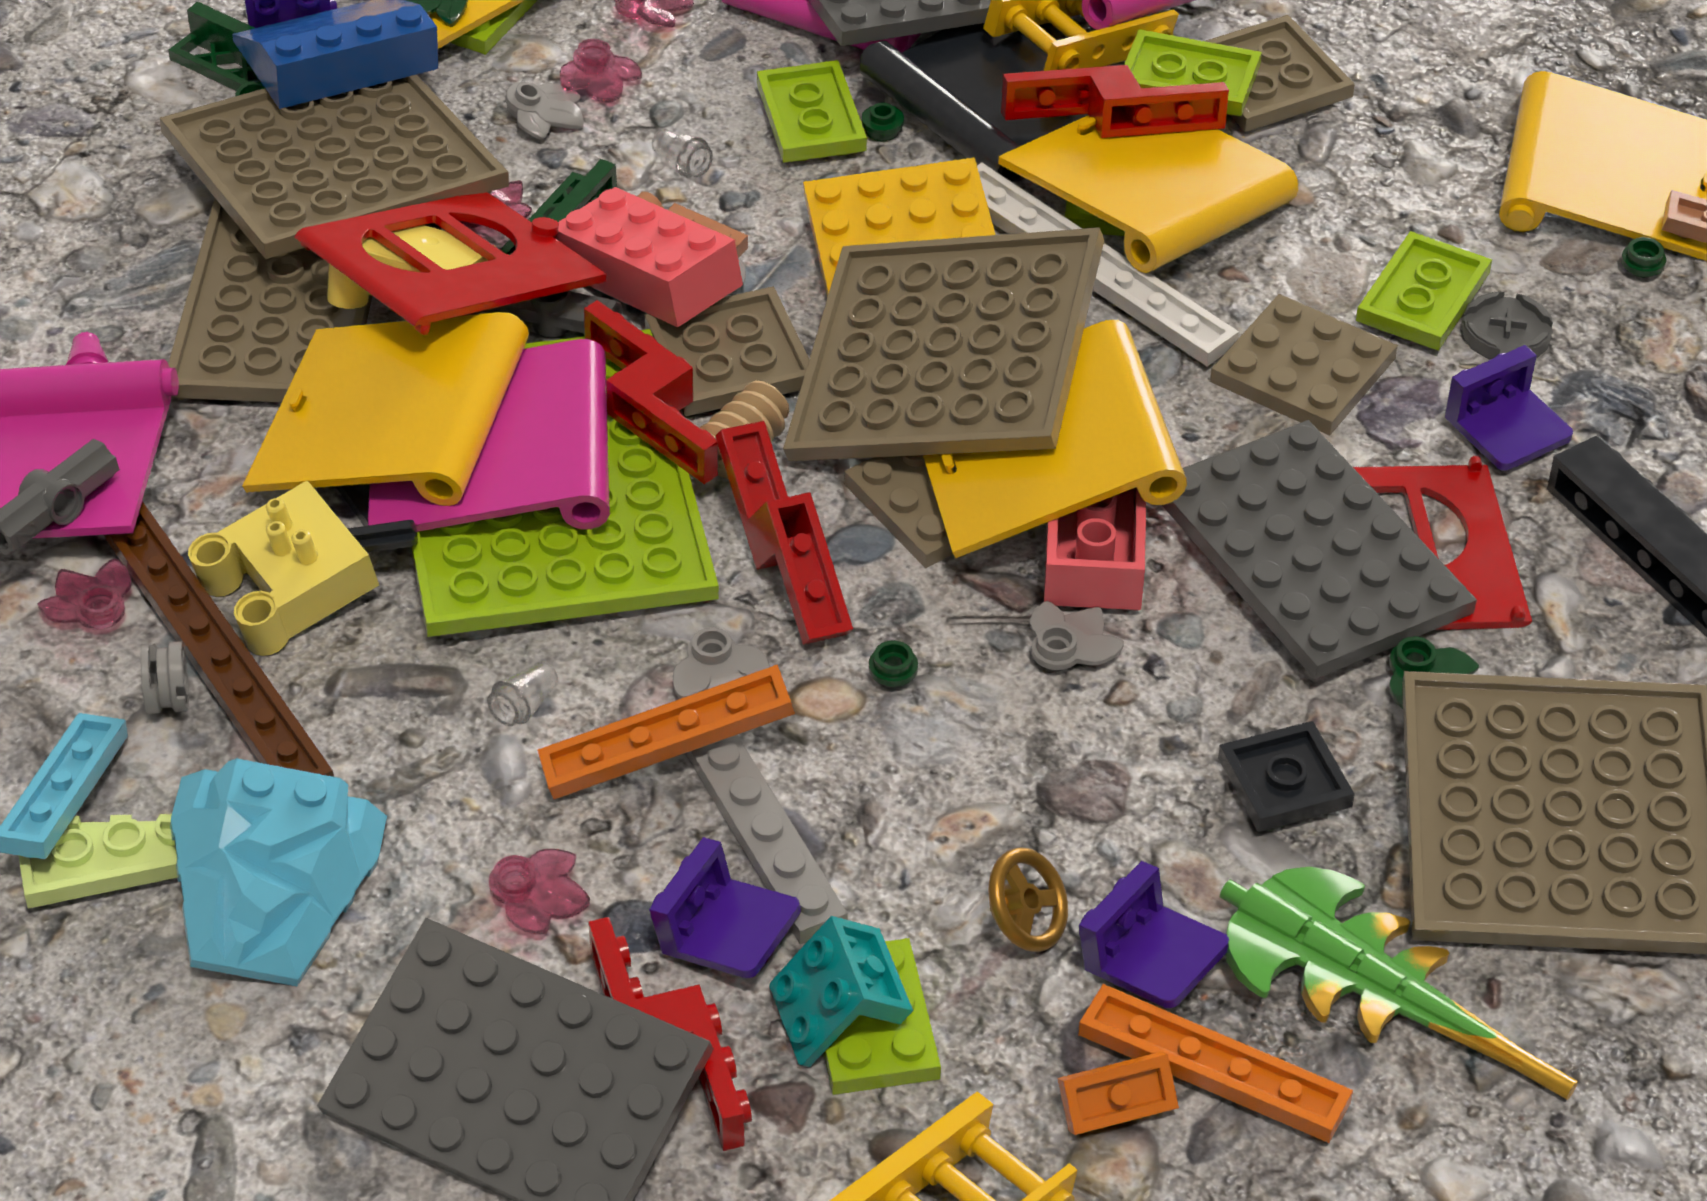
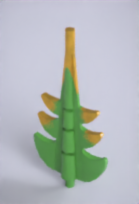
(1295, 923)

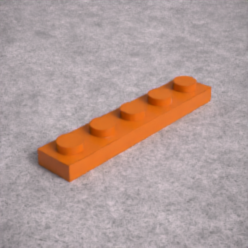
(665, 732)
(1217, 1063)

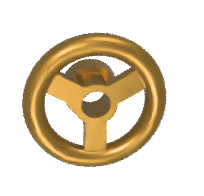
(1018, 901)

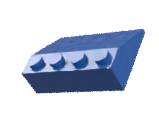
(340, 50)

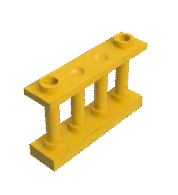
(1081, 47)
(934, 1152)

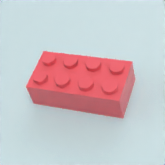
(652, 255)
(1098, 555)

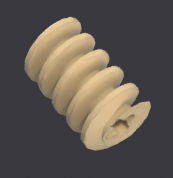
(754, 404)

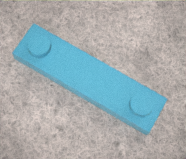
(61, 785)

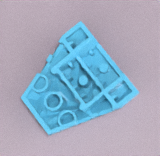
(268, 865)

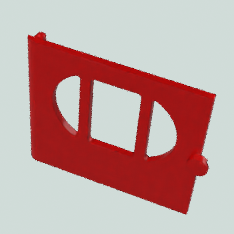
(532, 271)
(1487, 560)

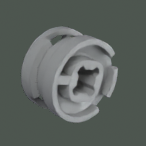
(171, 676)

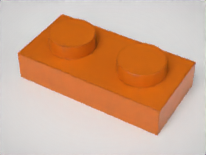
(1118, 1093)

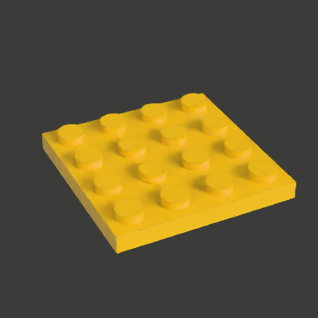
(895, 206)

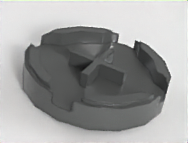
(1503, 323)

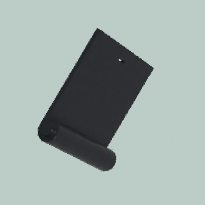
(956, 88)

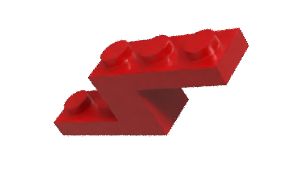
(1114, 101)
(651, 392)
(784, 532)
(685, 1010)

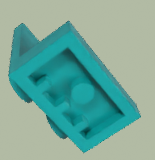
(832, 981)

